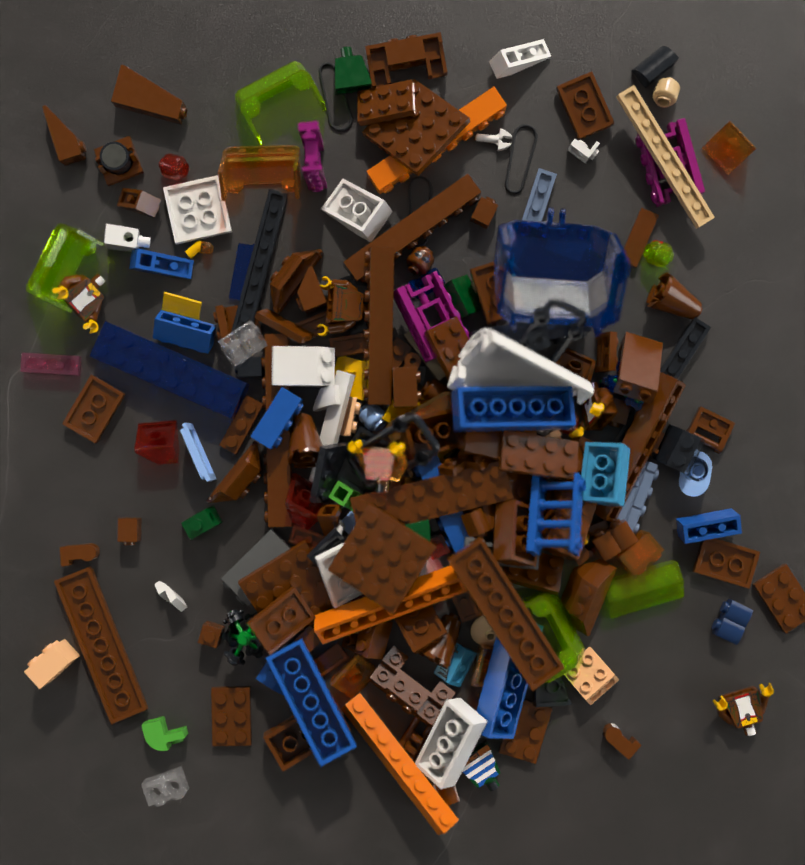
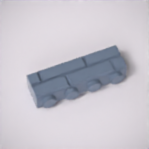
(634, 505)

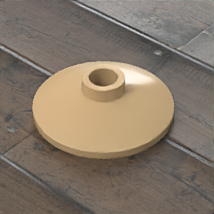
(482, 632)

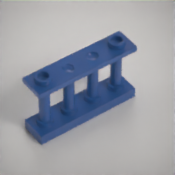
(537, 507)

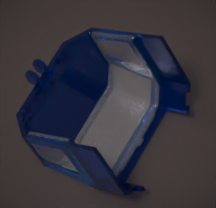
(559, 262)

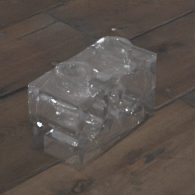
(242, 343)
(163, 783)

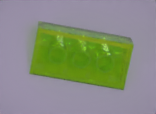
(652, 587)

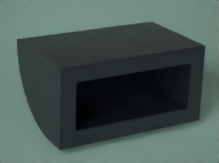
(655, 65)

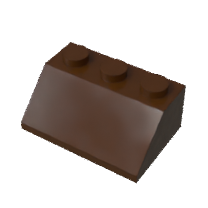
(440, 426)
(512, 534)

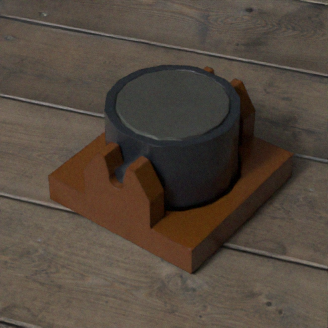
(117, 158)

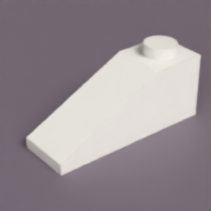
(519, 58)

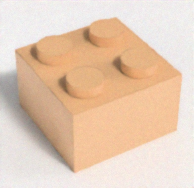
(52, 663)

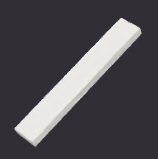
(335, 415)

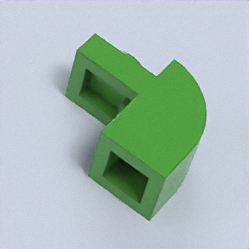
(342, 493)
(159, 736)

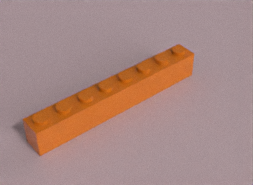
(480, 111)
(366, 613)
(399, 764)

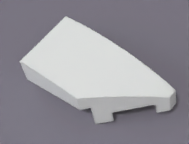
(327, 397)
(170, 595)

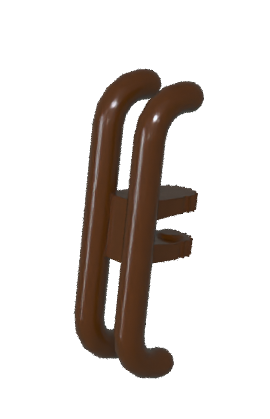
(413, 740)

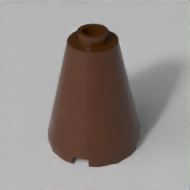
(673, 298)
(304, 442)
(442, 650)

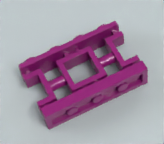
(313, 144)
(684, 152)
(416, 319)

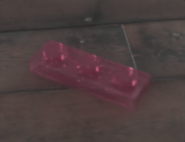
(50, 364)

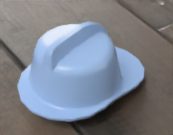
(698, 478)

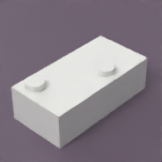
(450, 743)

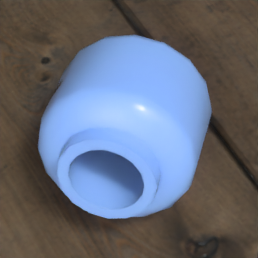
(371, 417)

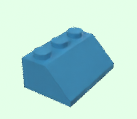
(605, 473)

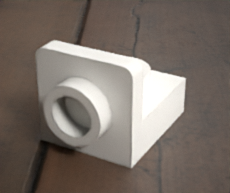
(582, 151)

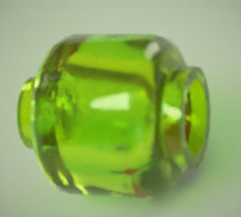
(658, 253)

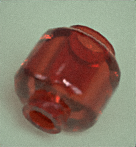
(174, 167)

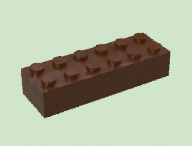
(566, 514)

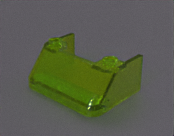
(272, 84)
(60, 259)
(550, 605)

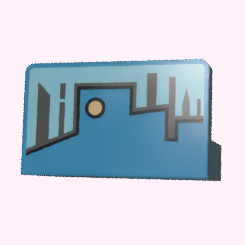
(459, 666)

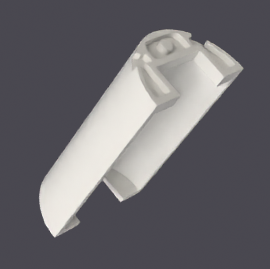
(500, 362)

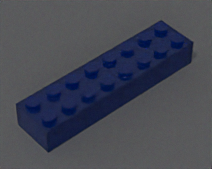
(169, 370)

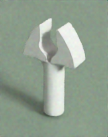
(495, 139)

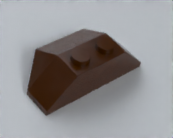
(289, 278)
(240, 476)
(586, 593)

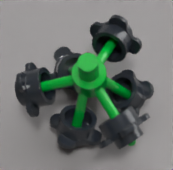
(244, 638)

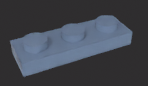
(539, 195)

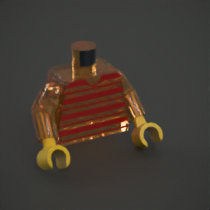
(381, 463)

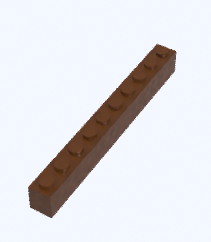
(278, 469)

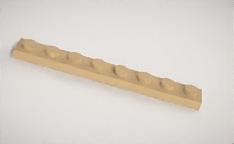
(665, 156)

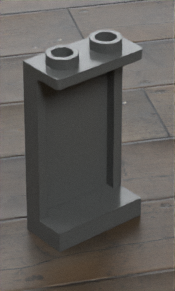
(264, 551)

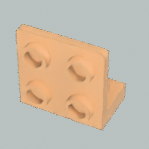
(349, 425)
(591, 676)

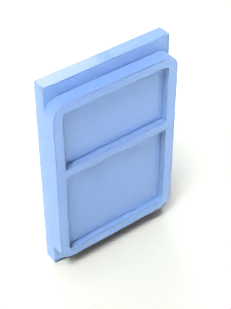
(197, 452)

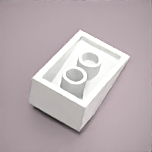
(357, 209)
(303, 366)

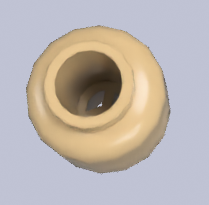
(666, 92)

